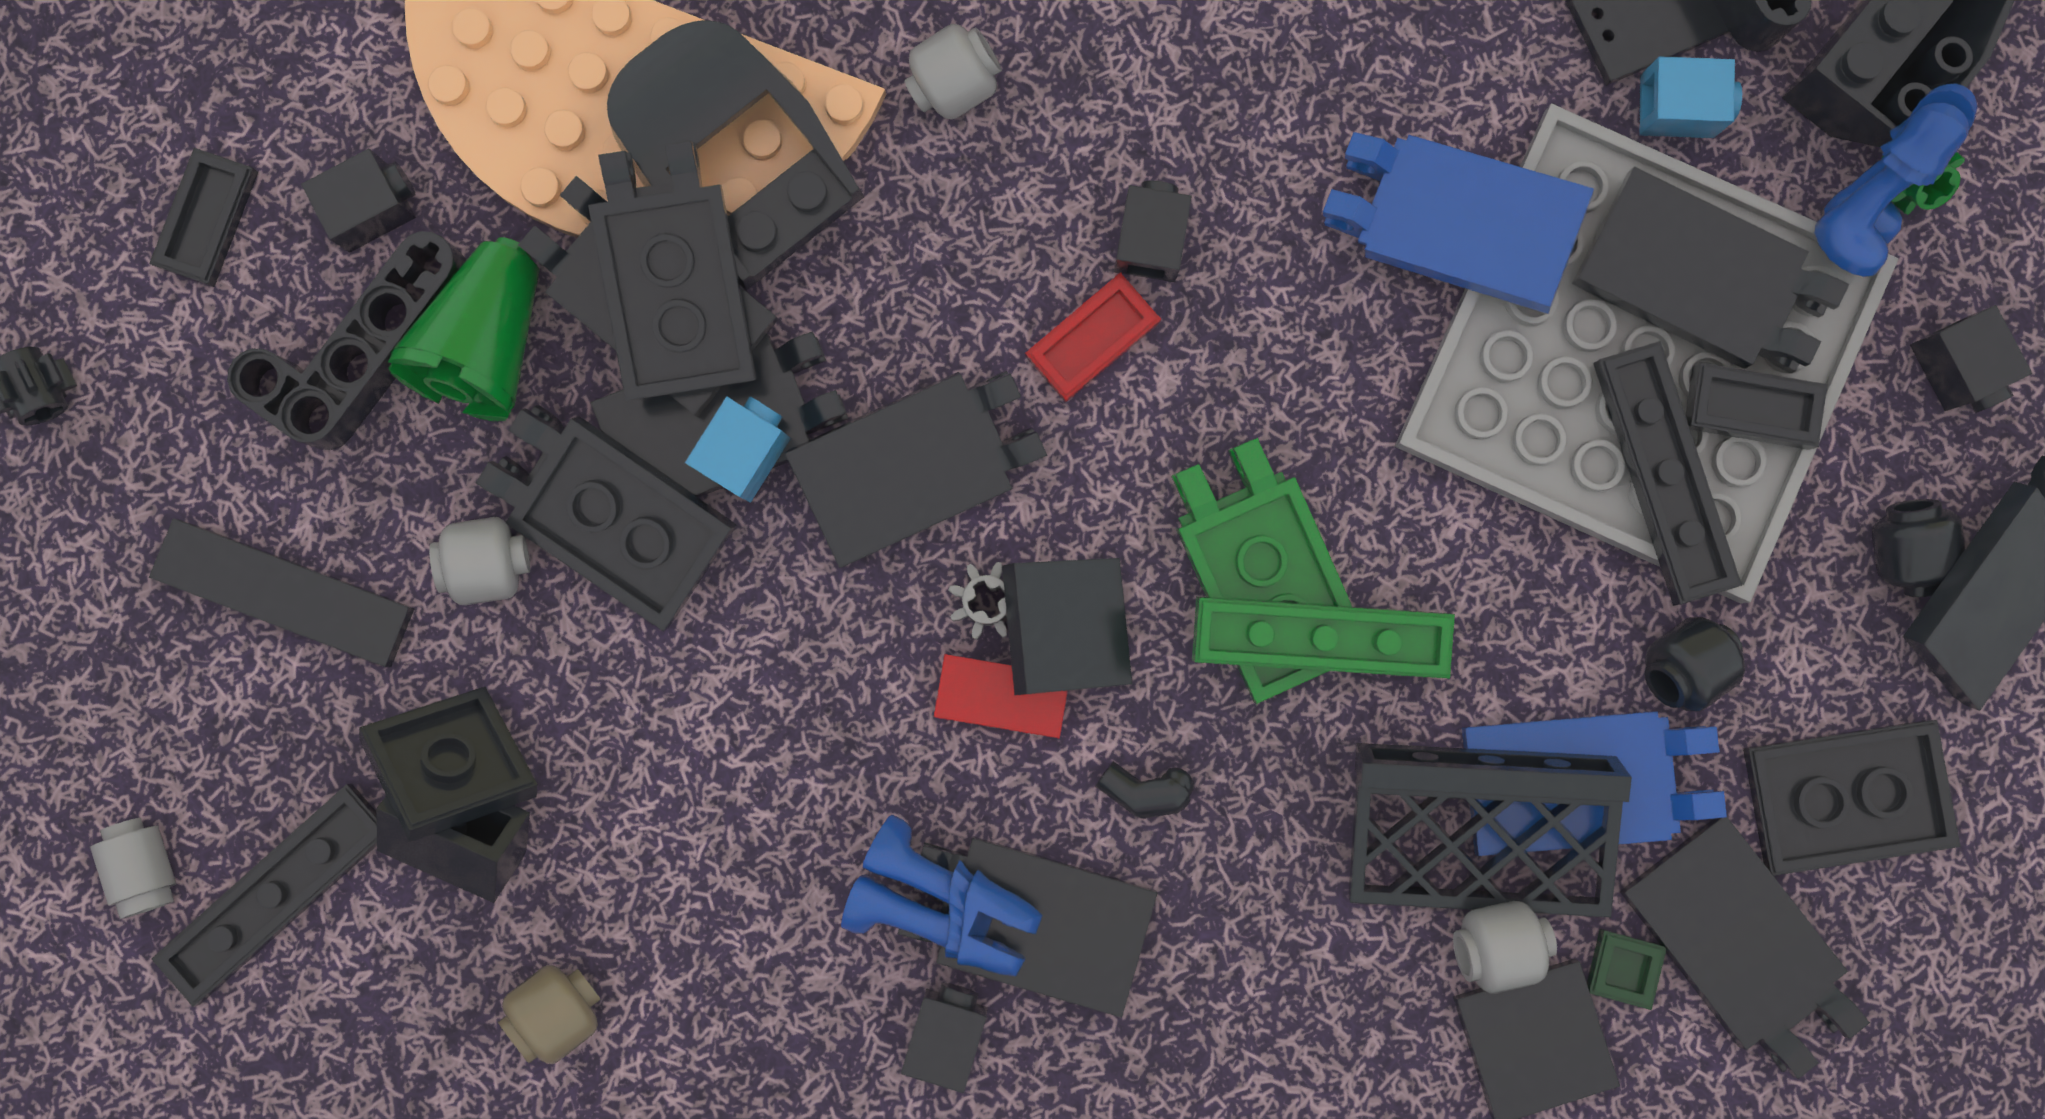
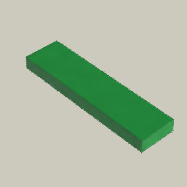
(1323, 637)

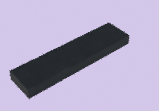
(1667, 473)
(281, 593)
(270, 896)

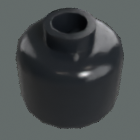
(1917, 545)
(1694, 664)

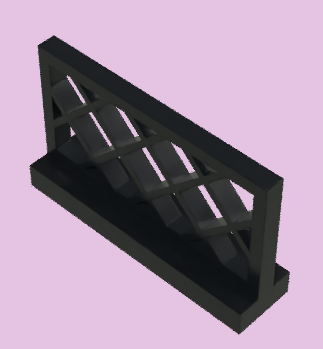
(1495, 776)

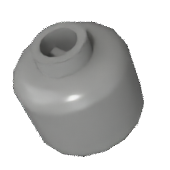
(952, 71)
(478, 561)
(1504, 947)

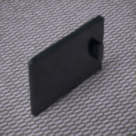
(1643, 31)

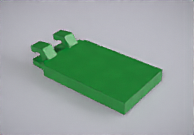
(1257, 548)

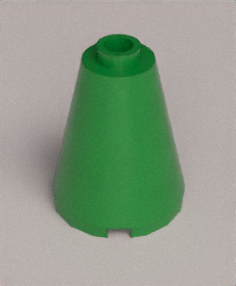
(473, 333)

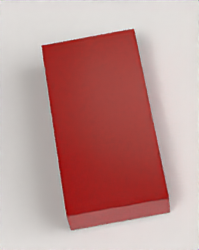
(1093, 337)
(985, 696)

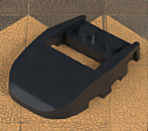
(693, 88)

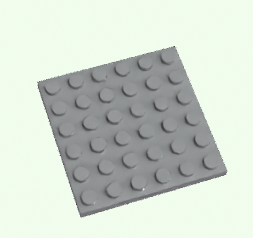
(1519, 392)

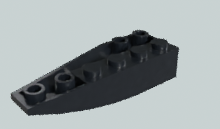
(1891, 59)

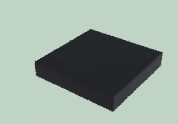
(1066, 625)
(447, 763)
(1537, 1043)

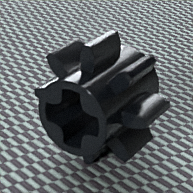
(33, 385)

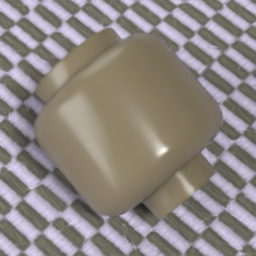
(549, 1014)

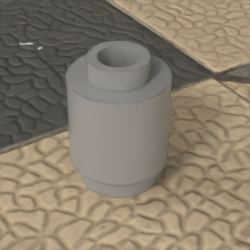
(133, 868)

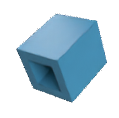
(1688, 97)
(740, 447)

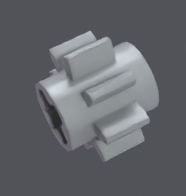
(969, 596)

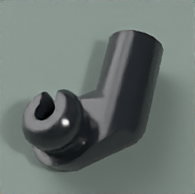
(1150, 797)

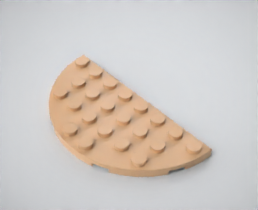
(530, 83)

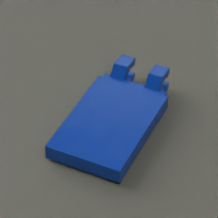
(1462, 218)
(1642, 746)

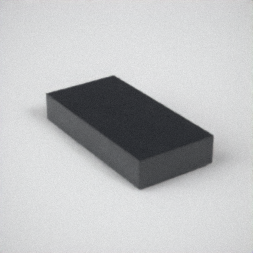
(204, 217)
(1755, 406)

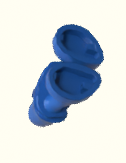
(1861, 216)
(971, 901)

